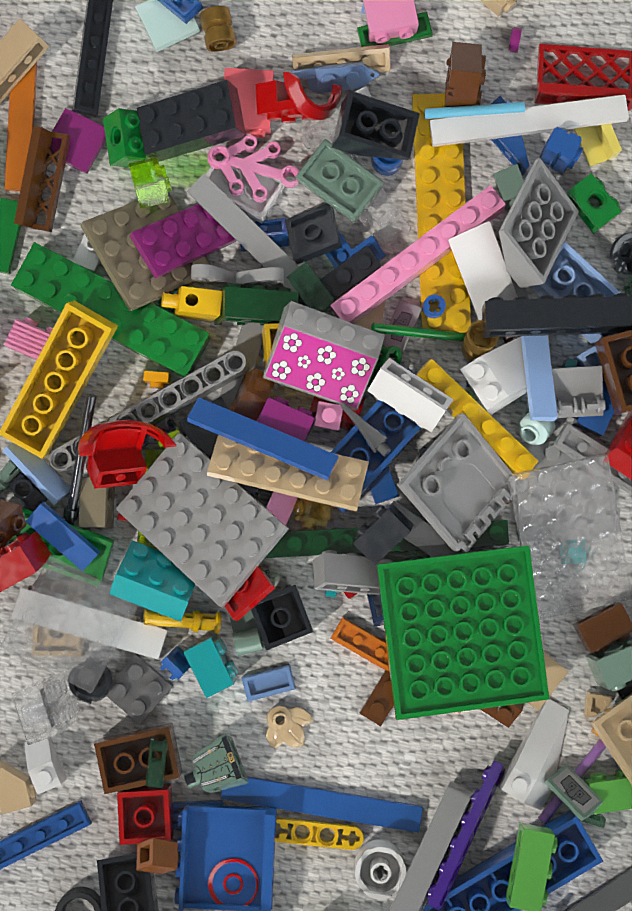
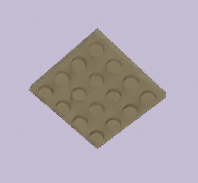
(121, 259)

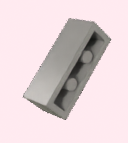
(346, 573)

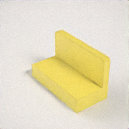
(598, 143)

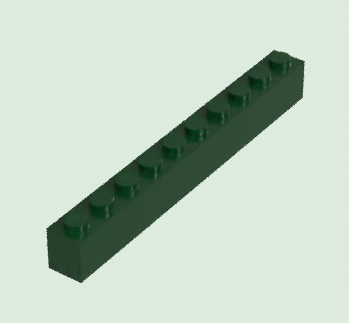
(341, 540)

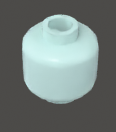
(535, 431)

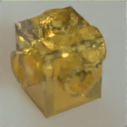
(319, 517)

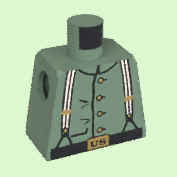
(217, 767)

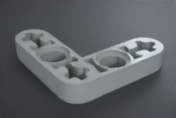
(221, 277)

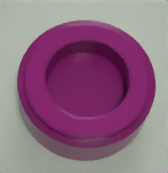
(515, 39)

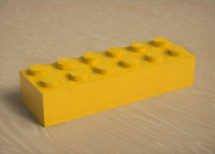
(58, 379)

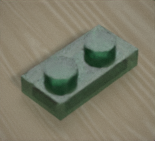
(311, 288)

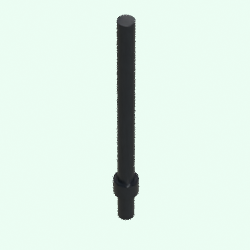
(71, 511)

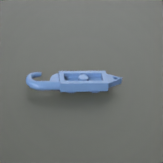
(348, 75)

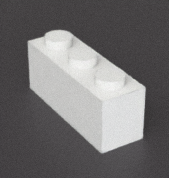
(410, 395)

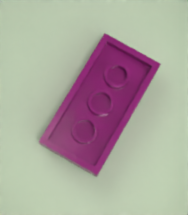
(180, 240)

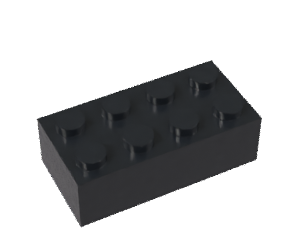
(191, 121)
(124, 886)

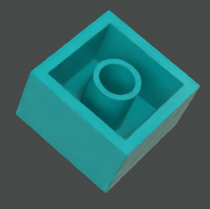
(211, 665)

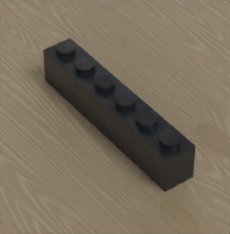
(557, 315)

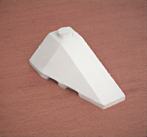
(537, 757)

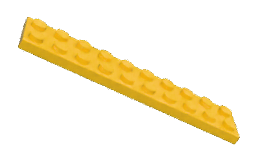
(438, 195)

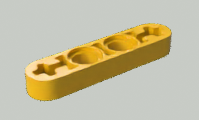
(314, 837)

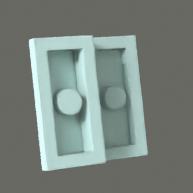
(163, 26)

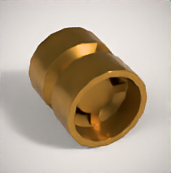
(217, 24)
(474, 343)

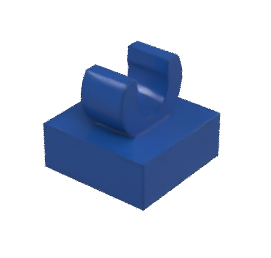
(175, 663)

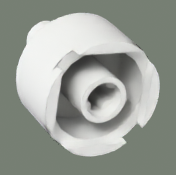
(369, 858)

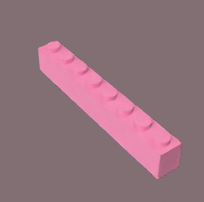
(416, 257)

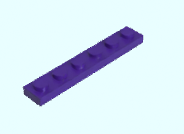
(460, 844)

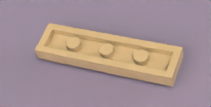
(372, 56)

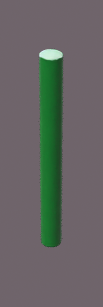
(417, 332)

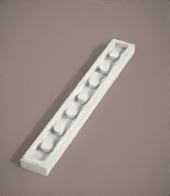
(532, 121)

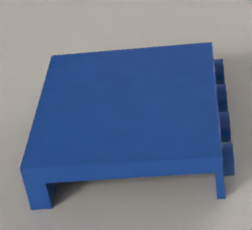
(223, 833)

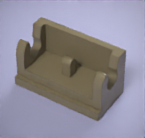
(96, 505)

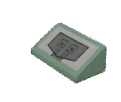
(574, 792)

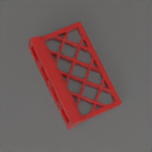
(565, 92)

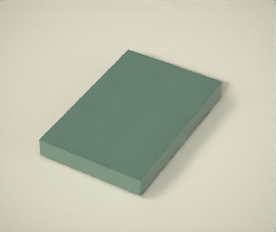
(339, 180)

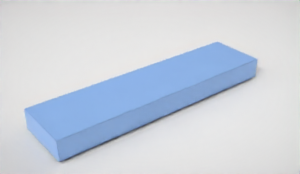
(539, 378)

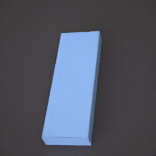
(38, 472)

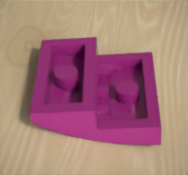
(85, 140)

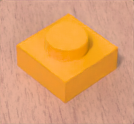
(157, 379)

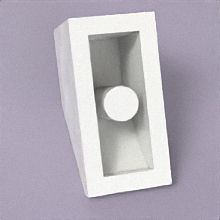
(44, 766)

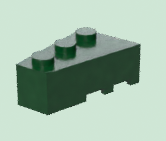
(253, 304)

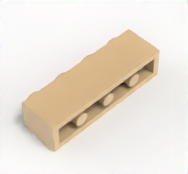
(18, 53)

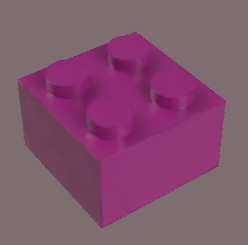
(286, 419)

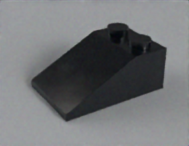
(374, 128)

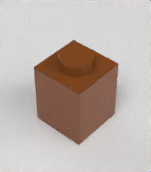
(157, 856)

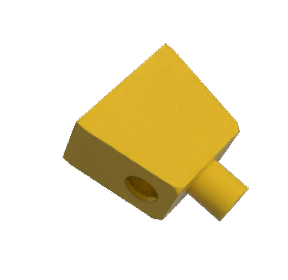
(204, 303)

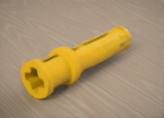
(195, 621)

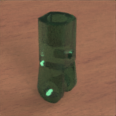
(156, 766)

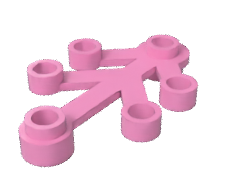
(249, 166)

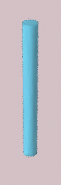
(475, 110)

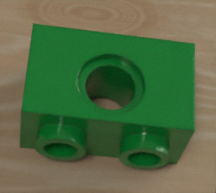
(123, 137)
(594, 217)

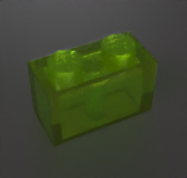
(150, 182)

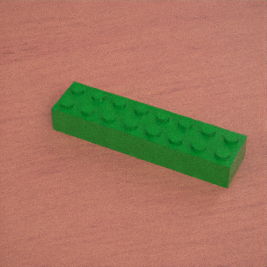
(144, 330)

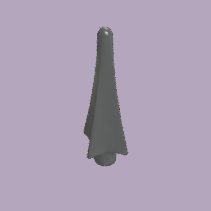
(374, 438)

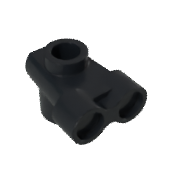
(30, 498)

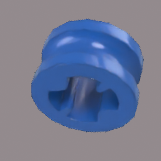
(441, 307)

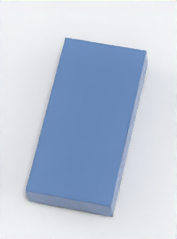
(268, 683)

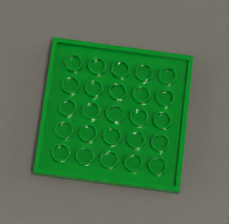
(462, 632)

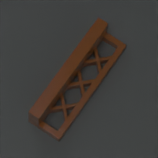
(34, 178)

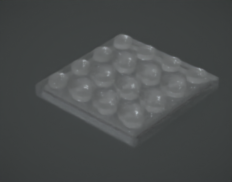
(69, 624)

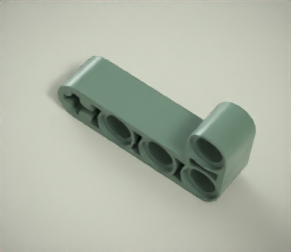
(246, 635)

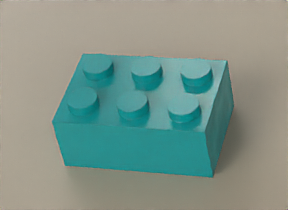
(152, 582)

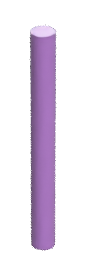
(581, 770)

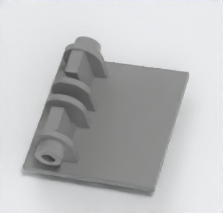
(578, 391)

